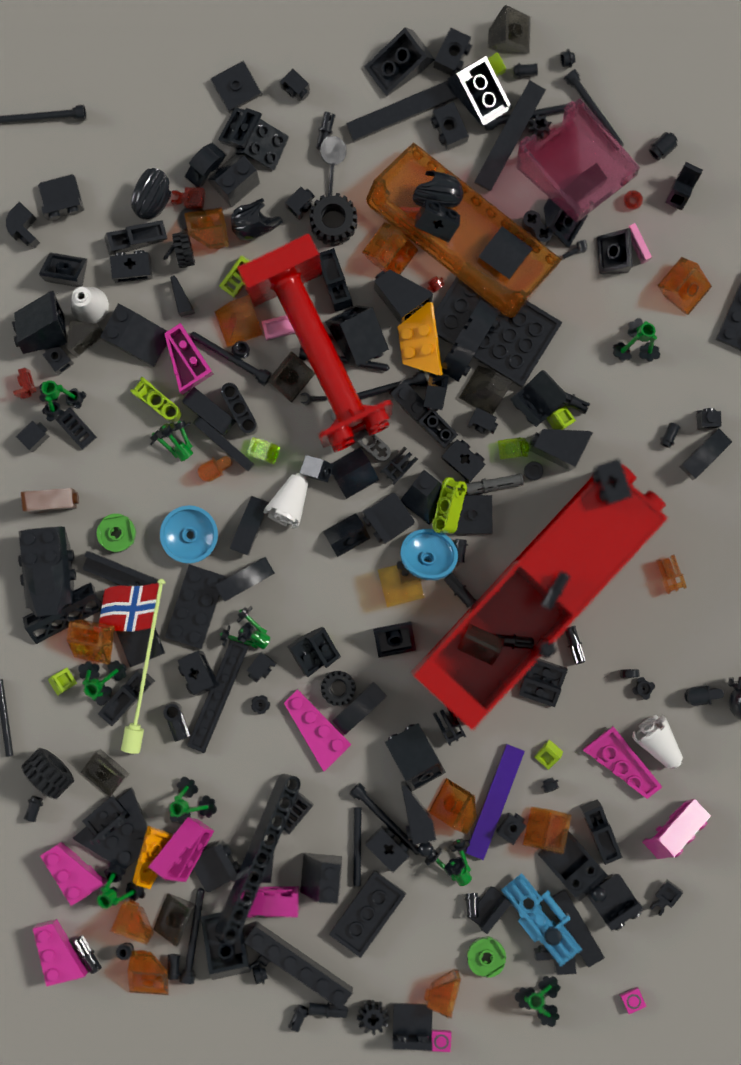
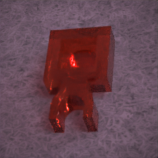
(191, 198)

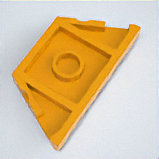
(420, 341)

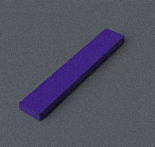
(495, 801)

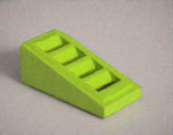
(242, 259)

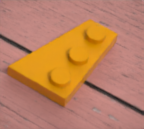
(152, 845)

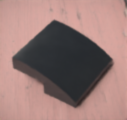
(239, 127)
(505, 252)
(314, 651)
(543, 682)

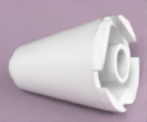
(89, 304)
(289, 501)
(659, 741)

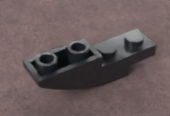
(427, 419)

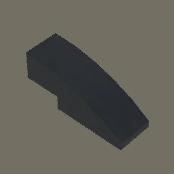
(135, 237)
(335, 280)
(705, 454)
(249, 526)
(244, 579)
(125, 698)
(359, 708)
(601, 832)

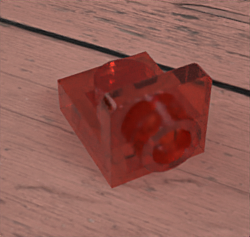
(25, 380)

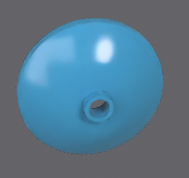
(177, 526)
(430, 546)

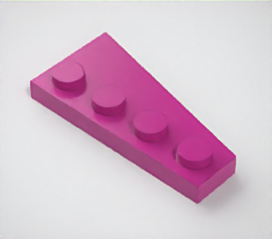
(316, 729)
(617, 756)

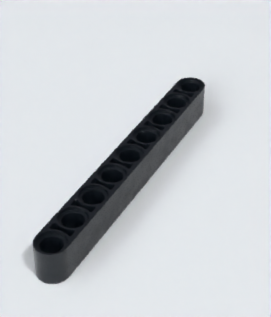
(259, 866)

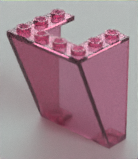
(577, 162)

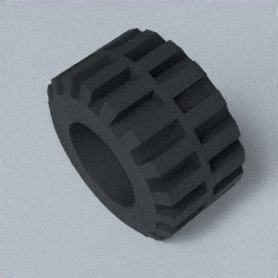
(328, 204)
(47, 773)

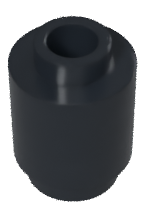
(663, 145)

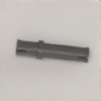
(494, 484)

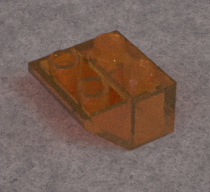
(390, 249)
(91, 640)
(547, 830)

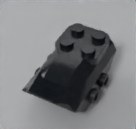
(46, 569)

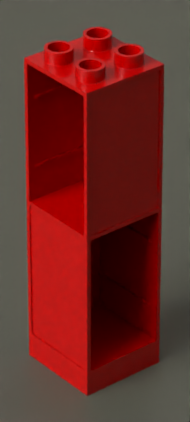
(583, 541)

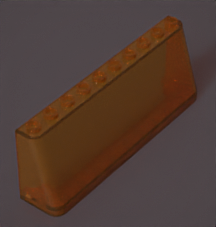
(479, 222)

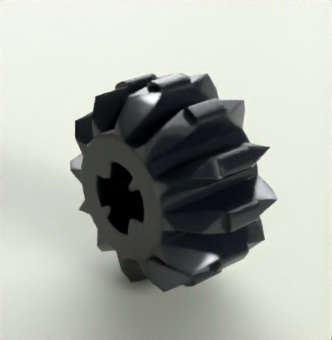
(380, 1020)

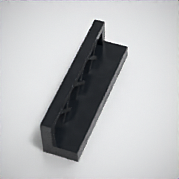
(115, 571)
(81, 598)

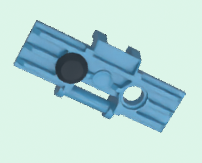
(536, 923)

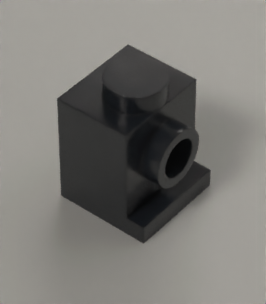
(295, 85)
(300, 202)
(60, 364)
(708, 419)
(483, 422)
(260, 667)
(504, 829)

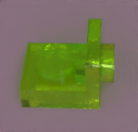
(513, 448)
(263, 450)

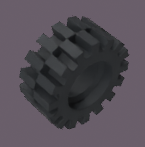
(183, 249)
(326, 688)

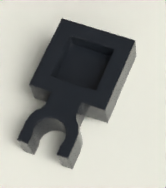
(668, 895)

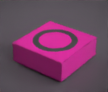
(633, 1000)
(441, 1040)

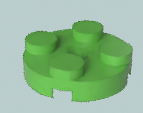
(107, 526)
(497, 959)

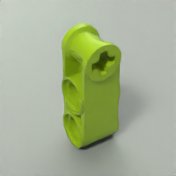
(147, 392)
(449, 506)

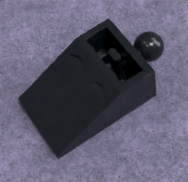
(420, 825)
(574, 867)

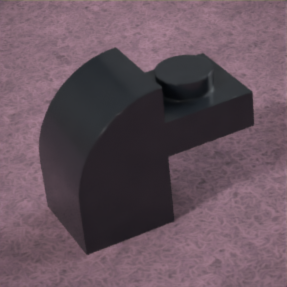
(203, 163)
(683, 186)
(18, 222)
(541, 953)

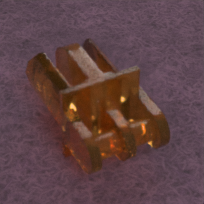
(213, 469)
(671, 574)

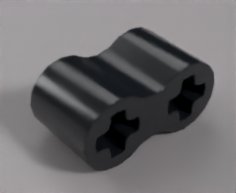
(537, 227)

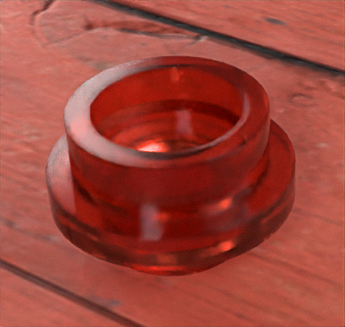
(637, 196)
(435, 284)

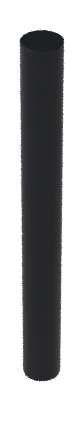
(5, 722)
(357, 847)

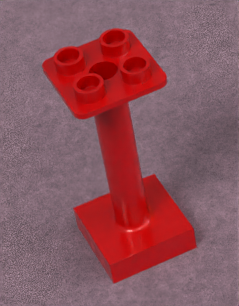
(283, 275)

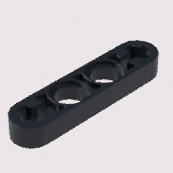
(223, 443)

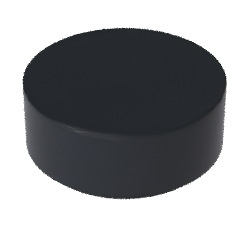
(533, 471)
(629, 673)

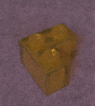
(394, 591)

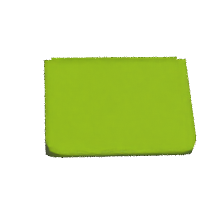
(497, 64)
(561, 419)
(62, 681)
(548, 754)

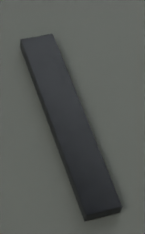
(401, 111)
(509, 135)
(218, 696)

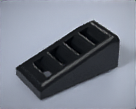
(182, 302)
(88, 440)
(307, 803)

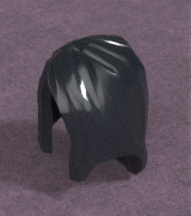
(442, 189)
(151, 194)
(250, 223)

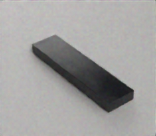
(577, 928)

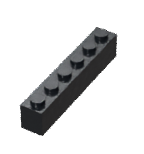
(299, 965)

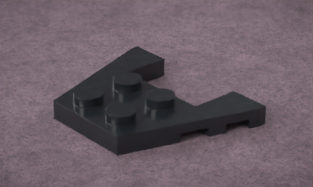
(126, 841)

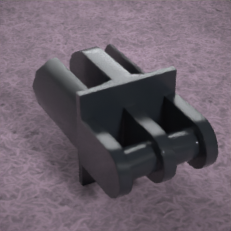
(398, 466)
(702, 695)
(450, 726)

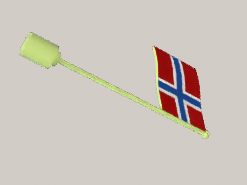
(133, 610)

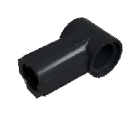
(176, 723)

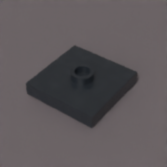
(236, 86)
(476, 515)

